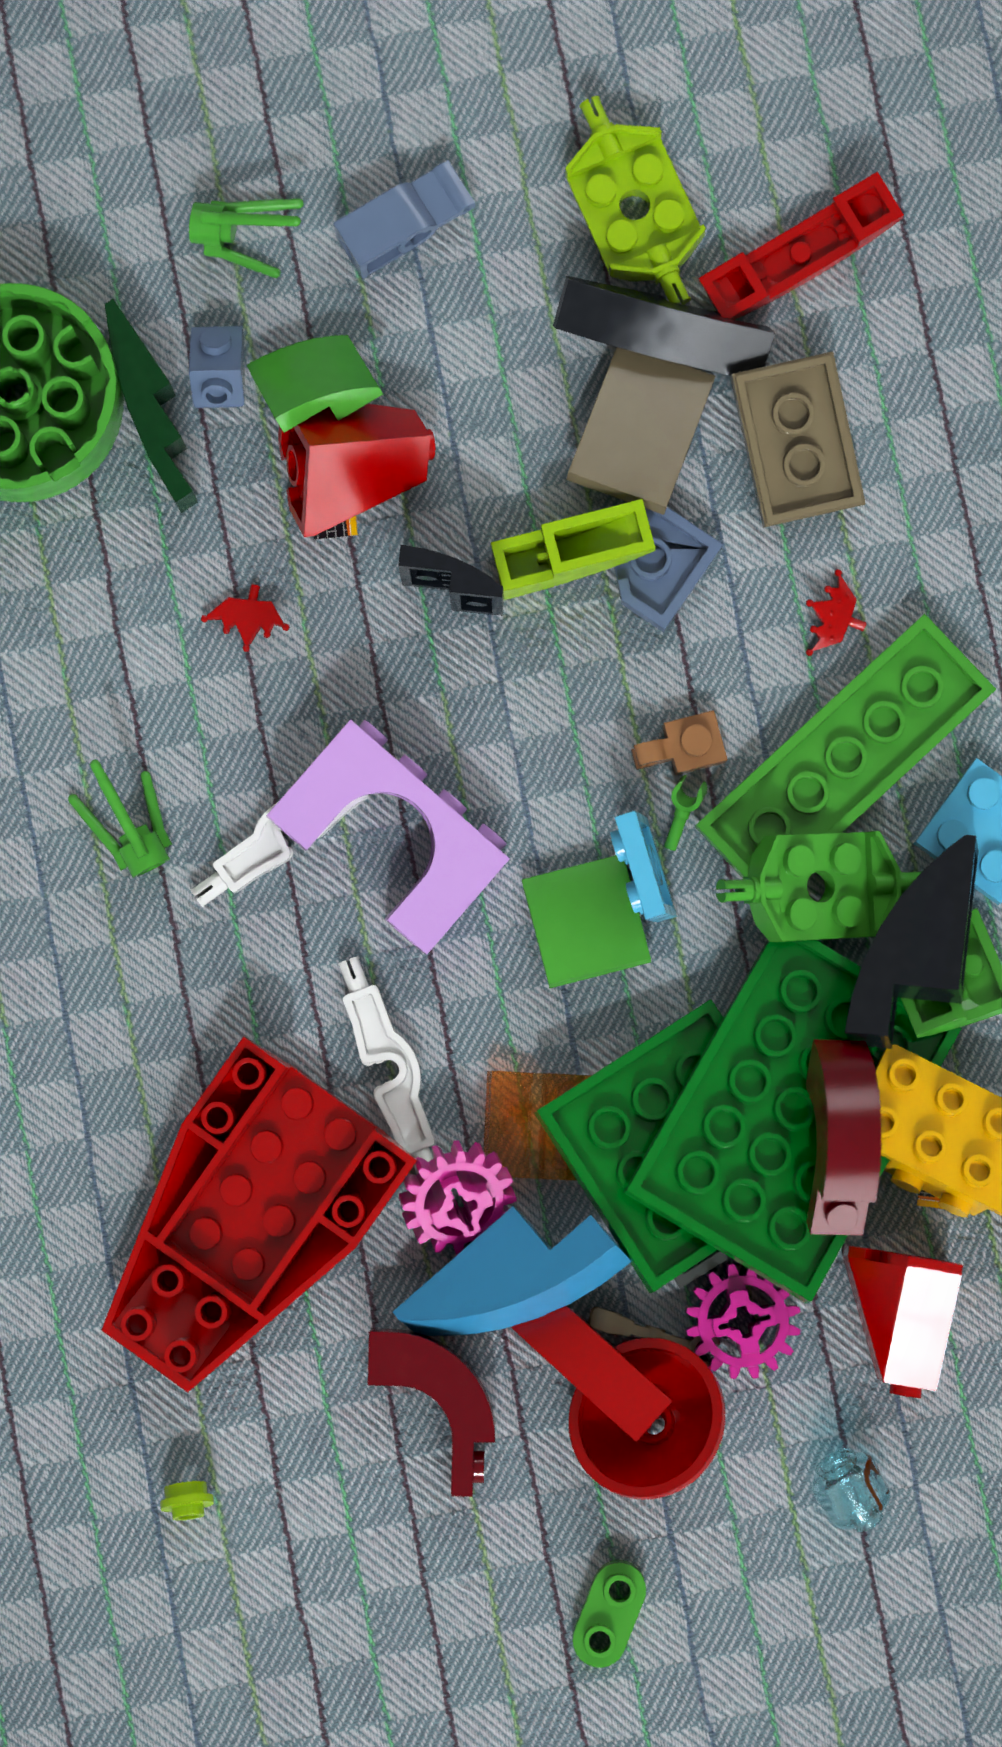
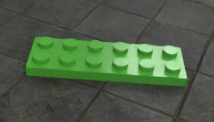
(852, 746)

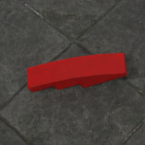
(596, 1369)

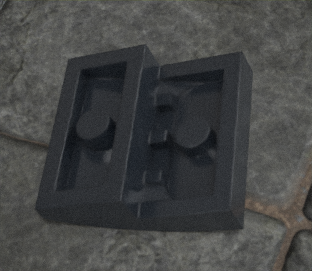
(467, 586)

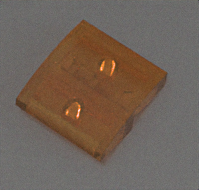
(515, 1130)

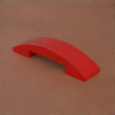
(803, 250)

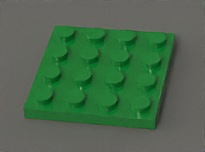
(607, 1128)

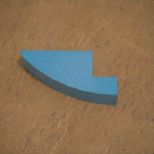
(511, 1278)

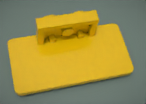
(940, 1133)

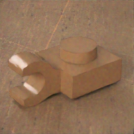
(688, 742)

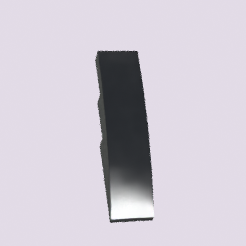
(661, 328)

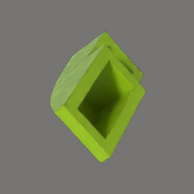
(572, 548)

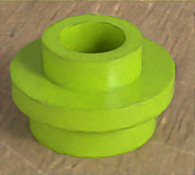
(186, 1500)

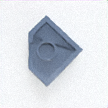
(664, 579)

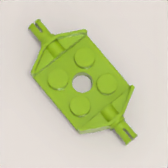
(627, 163)

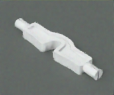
(254, 857)
(380, 1043)

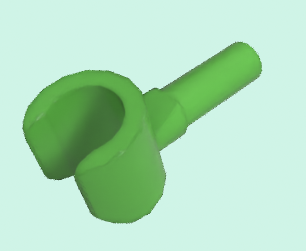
(684, 806)

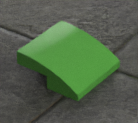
(314, 376)
(585, 921)
(980, 994)

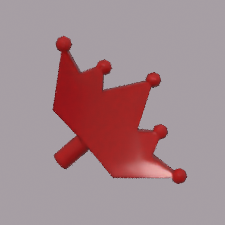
(834, 615)
(247, 616)

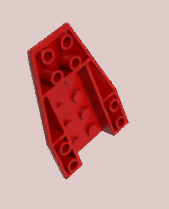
(249, 1213)

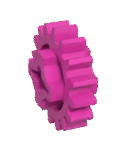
(430, 1201)
(746, 1344)

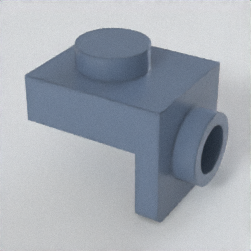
(217, 366)

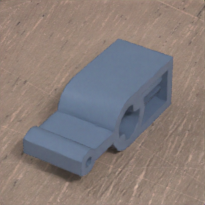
(402, 218)

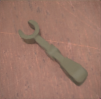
(616, 1323)

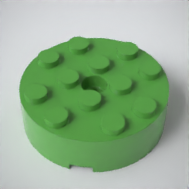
(72, 400)

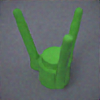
(218, 222)
(140, 847)

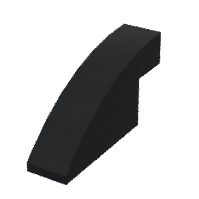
(918, 946)

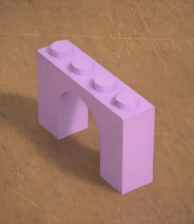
(460, 855)

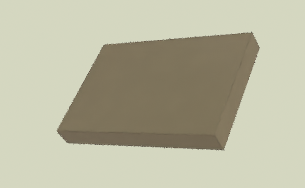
(641, 428)
(797, 439)

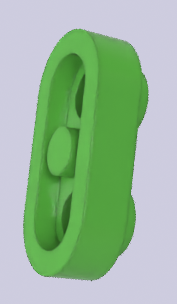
(609, 1614)

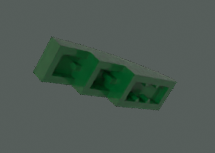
(144, 393)

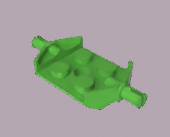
(858, 880)

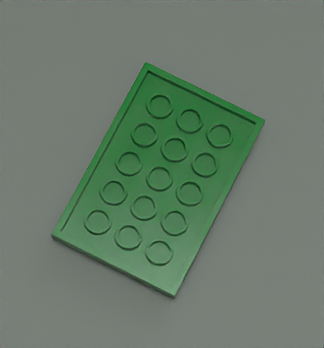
(742, 1132)

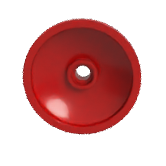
(662, 1461)

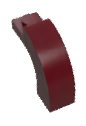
(848, 1136)
(432, 1367)

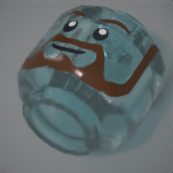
(851, 1490)

